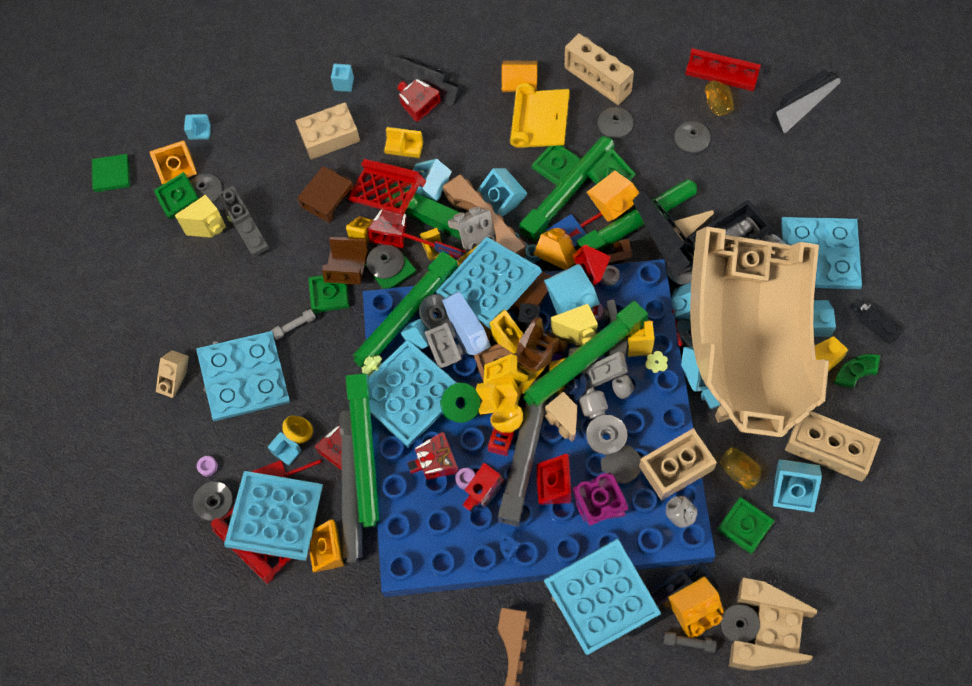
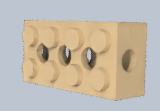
(598, 69)
(838, 457)

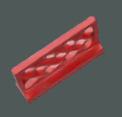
(391, 175)
(252, 559)

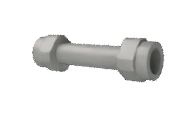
(308, 316)

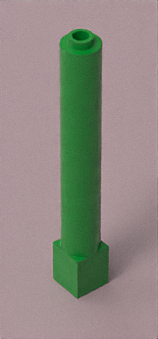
(537, 220)
(633, 220)
(437, 274)
(626, 323)
(363, 451)

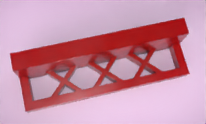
(722, 71)

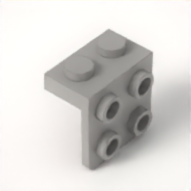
(473, 227)

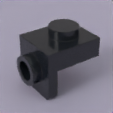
(526, 315)

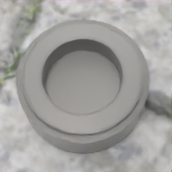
(610, 276)

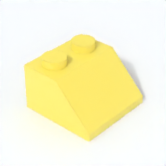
(201, 219)
(574, 325)

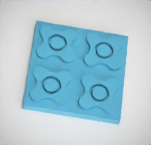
(838, 248)
(490, 280)
(242, 376)
(407, 393)
(274, 515)
(602, 596)

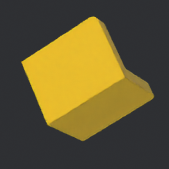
(432, 236)

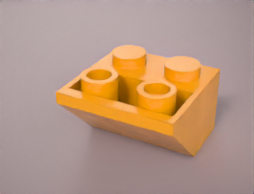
(697, 607)

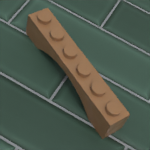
(463, 196)
(511, 629)

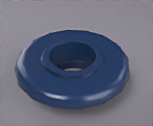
(576, 387)

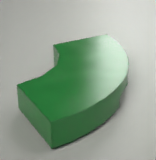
(857, 368)

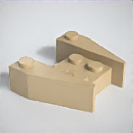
(779, 628)

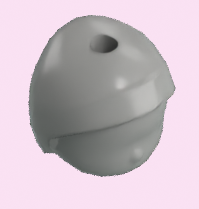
(623, 386)

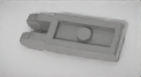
(605, 370)

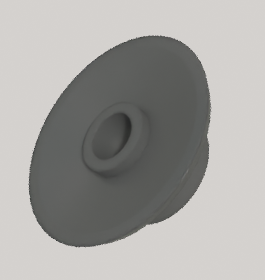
(684, 331)
(737, 614)

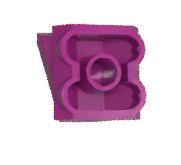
(600, 499)

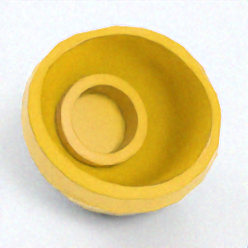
(507, 420)
(297, 429)

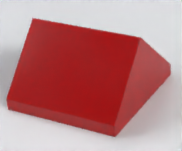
(592, 262)
(554, 481)

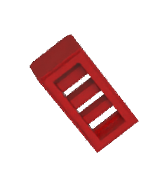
(500, 449)

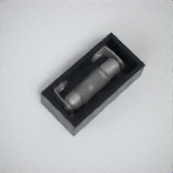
(741, 221)

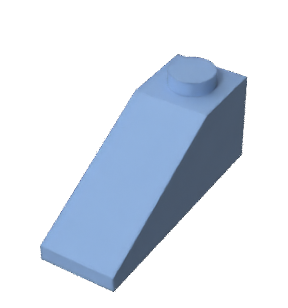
(466, 325)

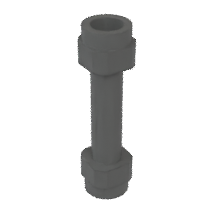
(708, 645)

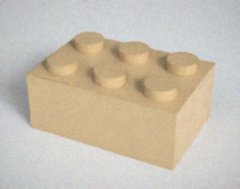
(328, 130)
(677, 464)

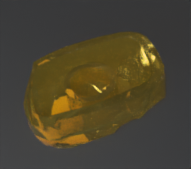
(719, 98)
(741, 468)

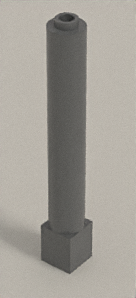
(521, 466)
(351, 528)

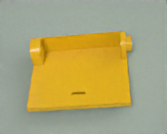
(536, 117)

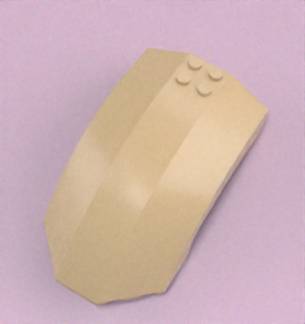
(756, 329)

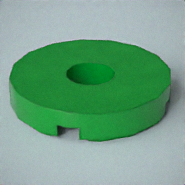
(471, 400)

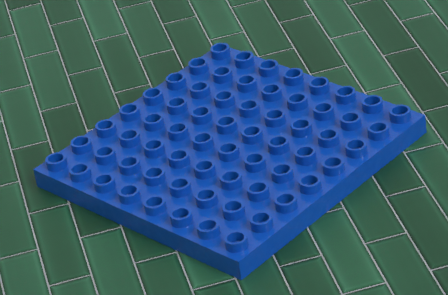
(441, 546)

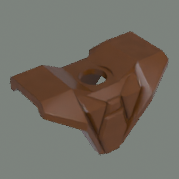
(535, 336)

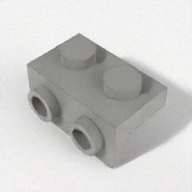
(443, 345)

